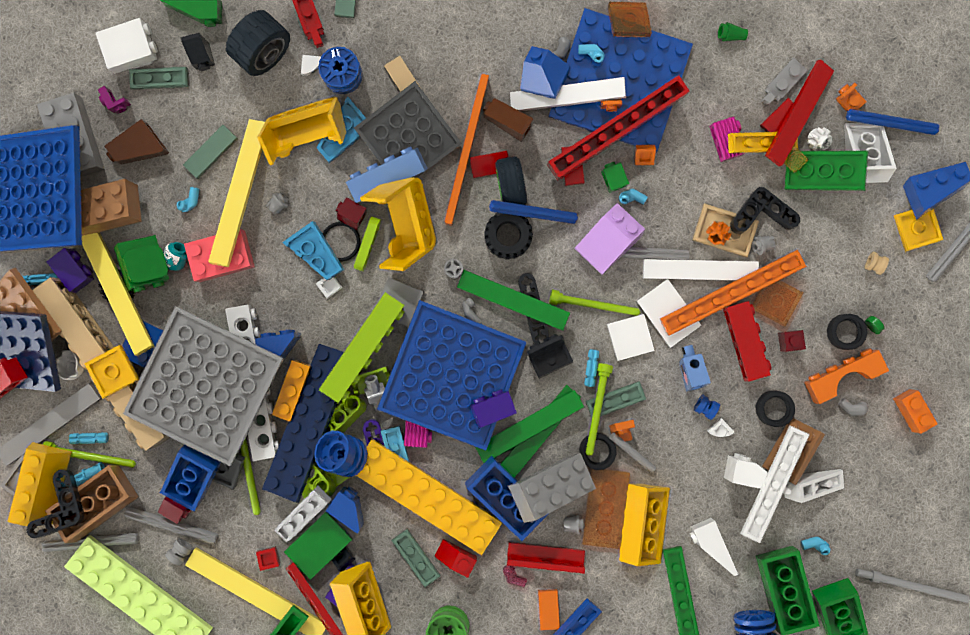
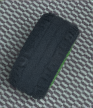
(511, 180)

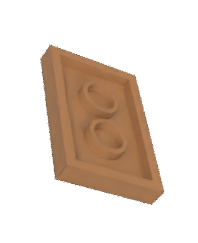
(807, 453)

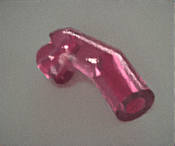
(512, 578)

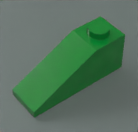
(203, 11)

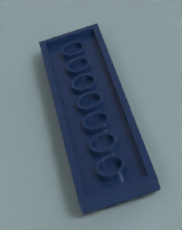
(308, 424)

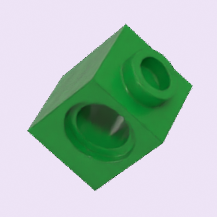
(614, 176)

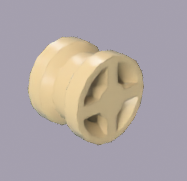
(876, 263)

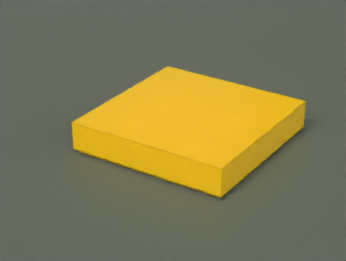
(918, 232)
(111, 371)

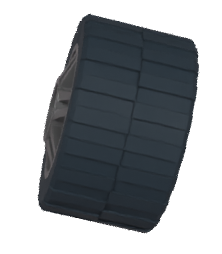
(257, 42)

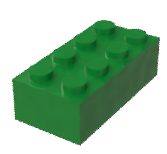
(787, 590)

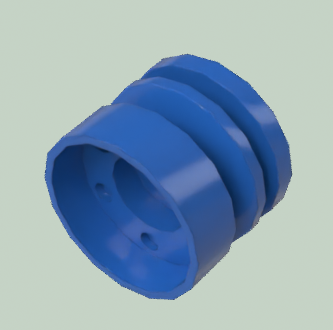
(345, 80)
(340, 454)
(755, 622)

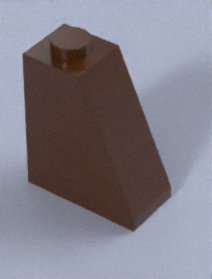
(508, 118)
(135, 144)

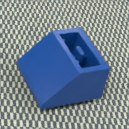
(279, 344)

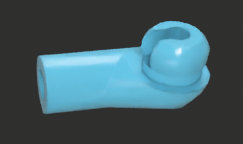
(593, 51)
(191, 202)
(817, 543)

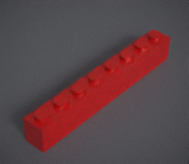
(618, 128)

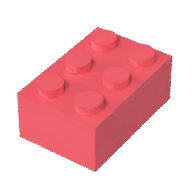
(199, 254)

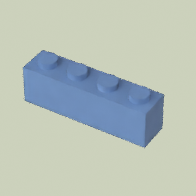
(393, 169)

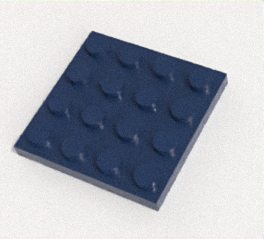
(30, 341)

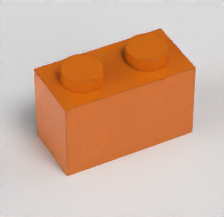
(915, 411)

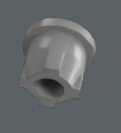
(277, 203)
(763, 244)
(574, 524)

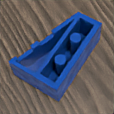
(934, 187)

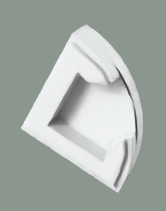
(309, 64)
(720, 429)

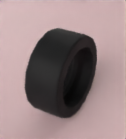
(861, 328)
(790, 408)
(600, 465)

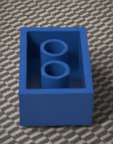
(190, 477)

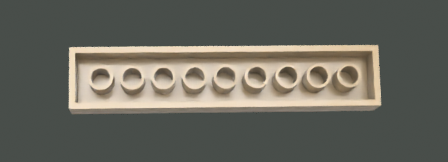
(88, 342)

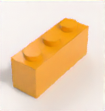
(291, 389)

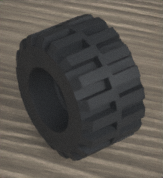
(515, 250)

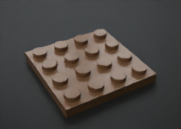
(19, 297)

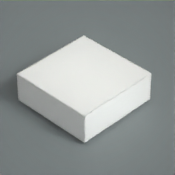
(329, 287)

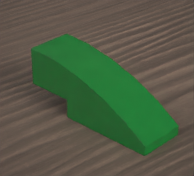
(290, 622)

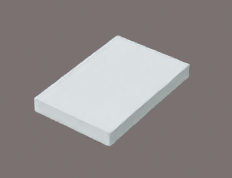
(661, 302)

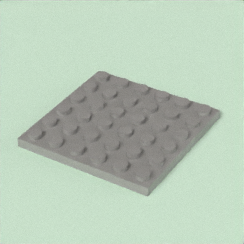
(203, 386)

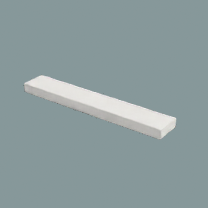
(571, 95)
(697, 269)
(774, 484)

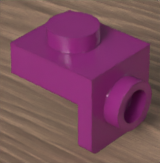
(109, 101)

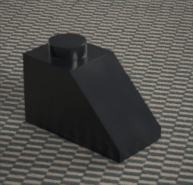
(198, 51)

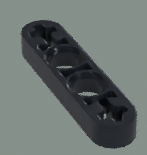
(533, 285)

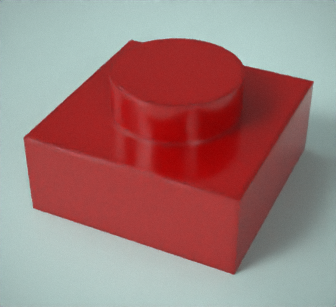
(268, 558)

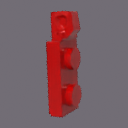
(309, 20)

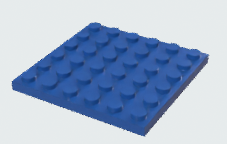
(642, 61)
(40, 189)
(444, 368)

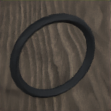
(357, 238)

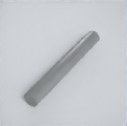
(632, 452)

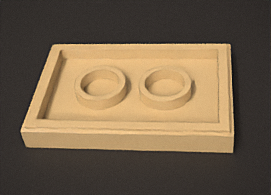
(737, 244)

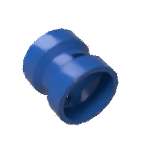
(707, 407)

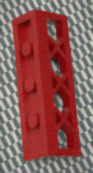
(546, 557)

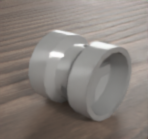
(179, 551)

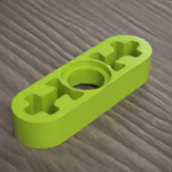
(368, 239)

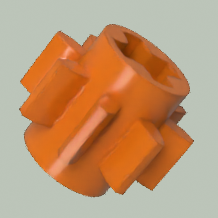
(718, 233)

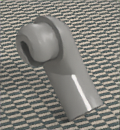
(563, 47)
(468, 312)
(853, 410)

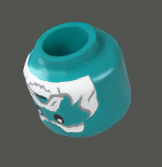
(175, 256)

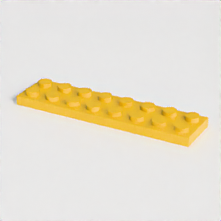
(428, 497)

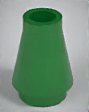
(731, 32)

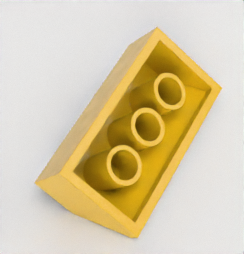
(35, 483)
(644, 524)
(360, 601)

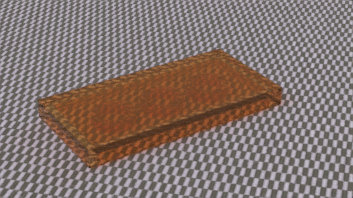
(606, 509)

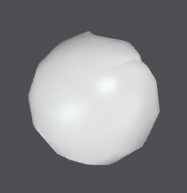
(68, 365)

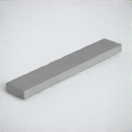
(49, 423)

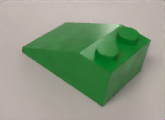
(840, 609)

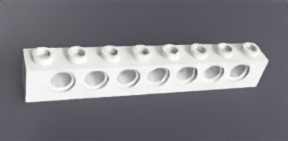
(258, 450)

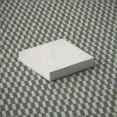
(630, 337)

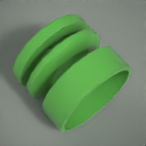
(448, 616)

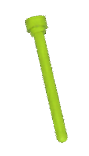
(558, 298)
(604, 372)
(96, 457)
(250, 479)

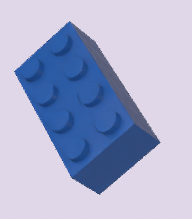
(491, 488)

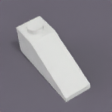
(815, 485)
(710, 540)

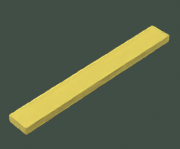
(237, 196)
(117, 293)
(249, 589)

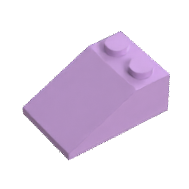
(610, 239)

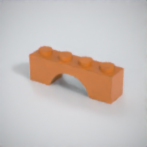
(824, 386)

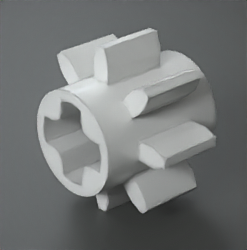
(819, 139)

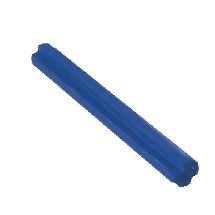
(892, 121)
(533, 212)

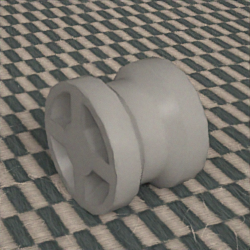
(451, 268)

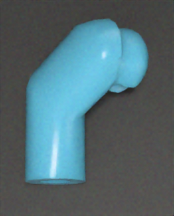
(631, 195)

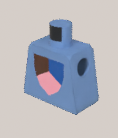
(693, 377)

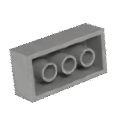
(70, 111)
(552, 487)

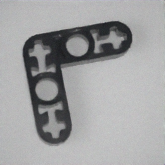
(758, 206)
(67, 509)

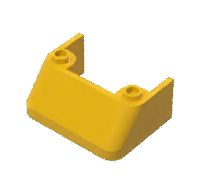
(301, 126)
(410, 221)

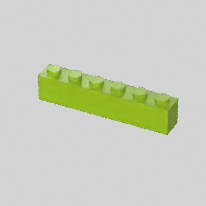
(361, 348)

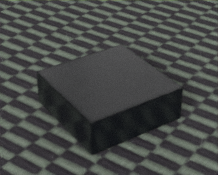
(343, 559)

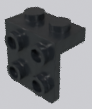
(549, 355)

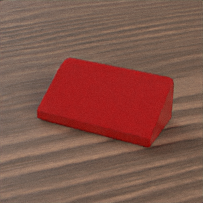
(485, 164)

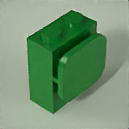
(142, 263)

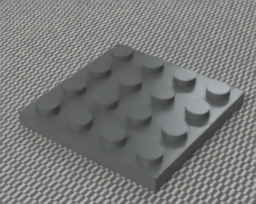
(407, 122)

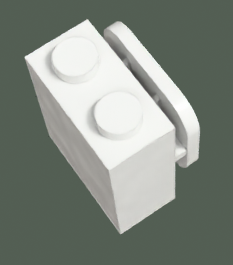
(127, 46)

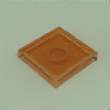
(629, 19)
(777, 302)

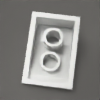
(875, 141)
(745, 472)

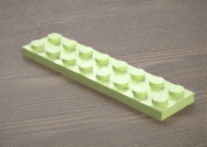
(133, 591)

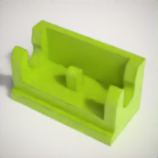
(382, 375)

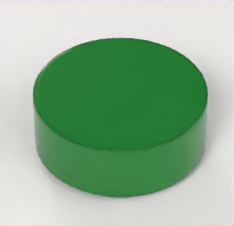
(874, 324)

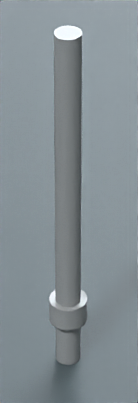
(877, 577)

